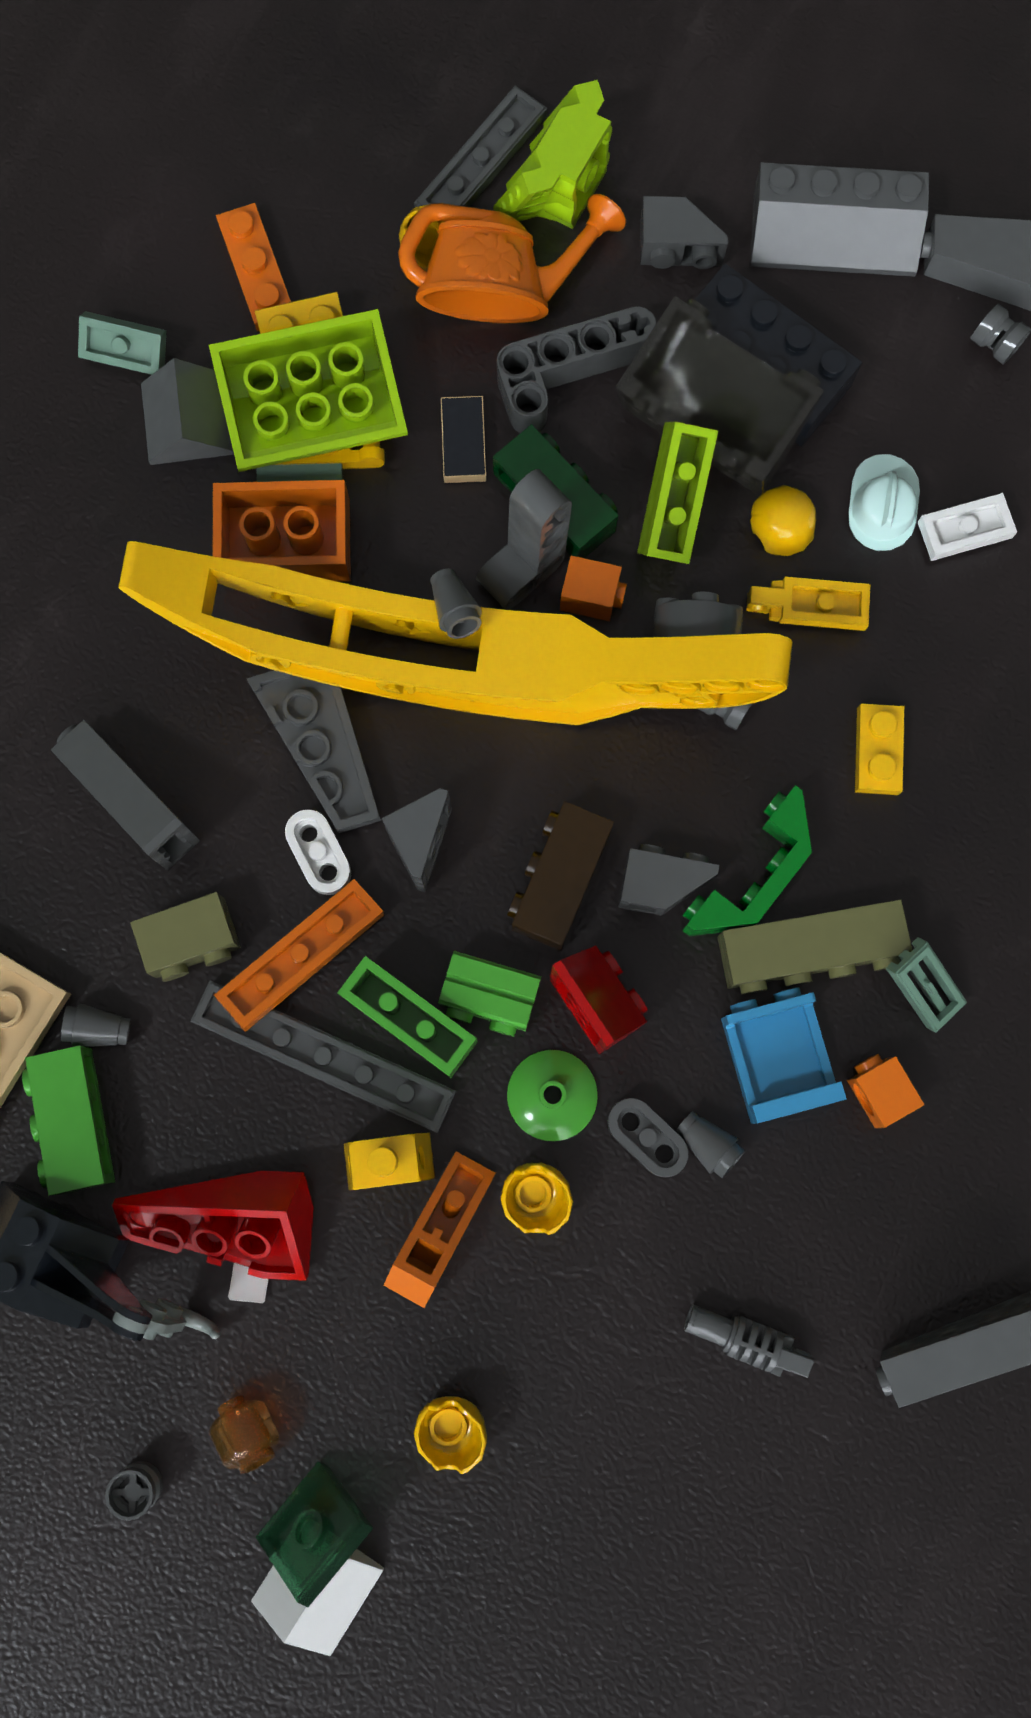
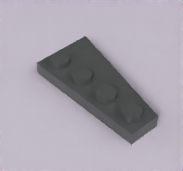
(322, 742)

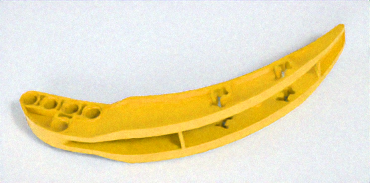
(526, 663)

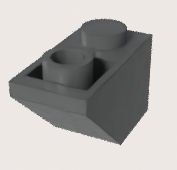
(679, 235)
(661, 881)

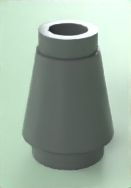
(455, 606)
(94, 1027)
(710, 1144)

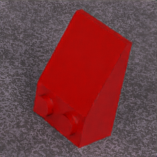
(597, 997)

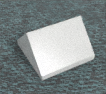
(329, 1615)

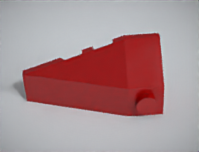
(242, 1219)

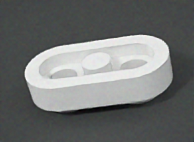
(319, 853)

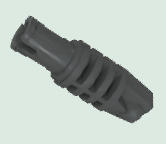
(749, 1342)

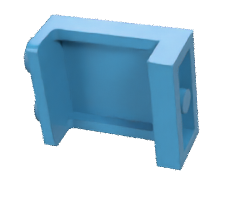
(780, 1056)

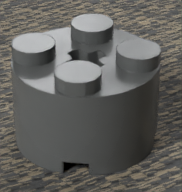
(696, 617)

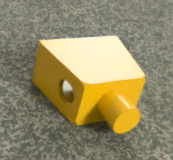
(389, 1161)

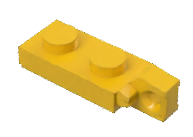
(813, 603)

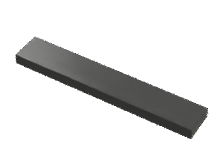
(333, 1062)

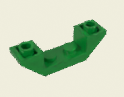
(789, 827)

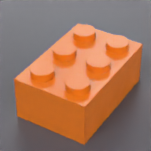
(285, 525)

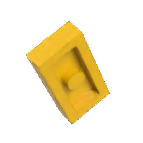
(298, 312)
(879, 749)

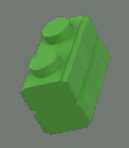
(489, 992)

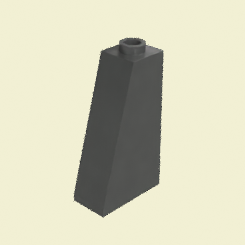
(981, 256)
(124, 795)
(959, 1353)

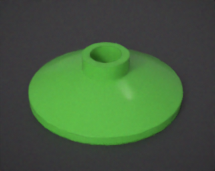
(527, 1098)

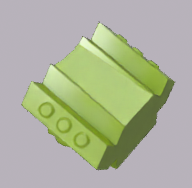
(564, 161)

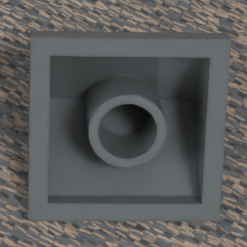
(184, 414)
(418, 834)

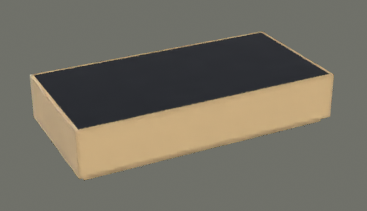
(463, 439)

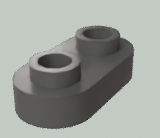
(647, 1137)

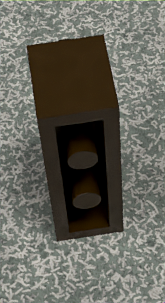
(560, 875)

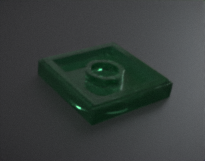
(313, 1534)

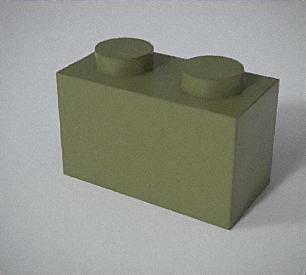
(186, 936)

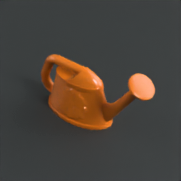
(487, 262)

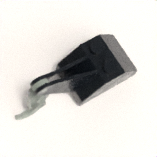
(66, 1264)

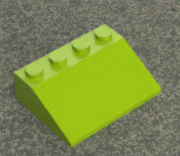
(308, 390)

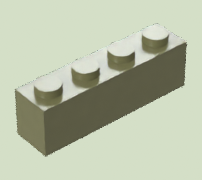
(814, 945)

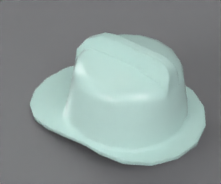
(883, 502)

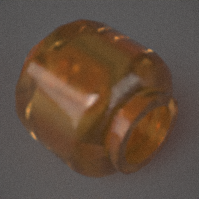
(244, 1434)

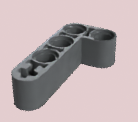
(620, 334)
(535, 541)

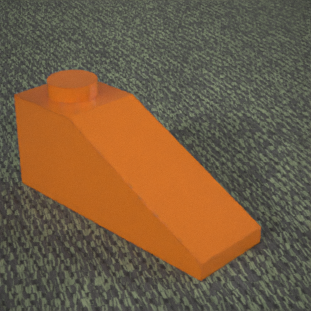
(439, 1229)

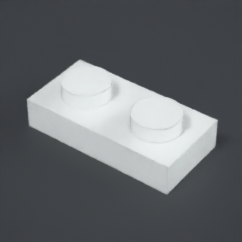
(967, 526)

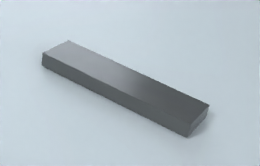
(486, 151)

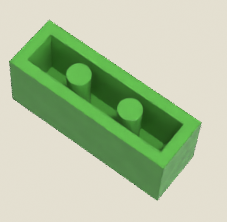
(408, 1016)
(68, 1120)

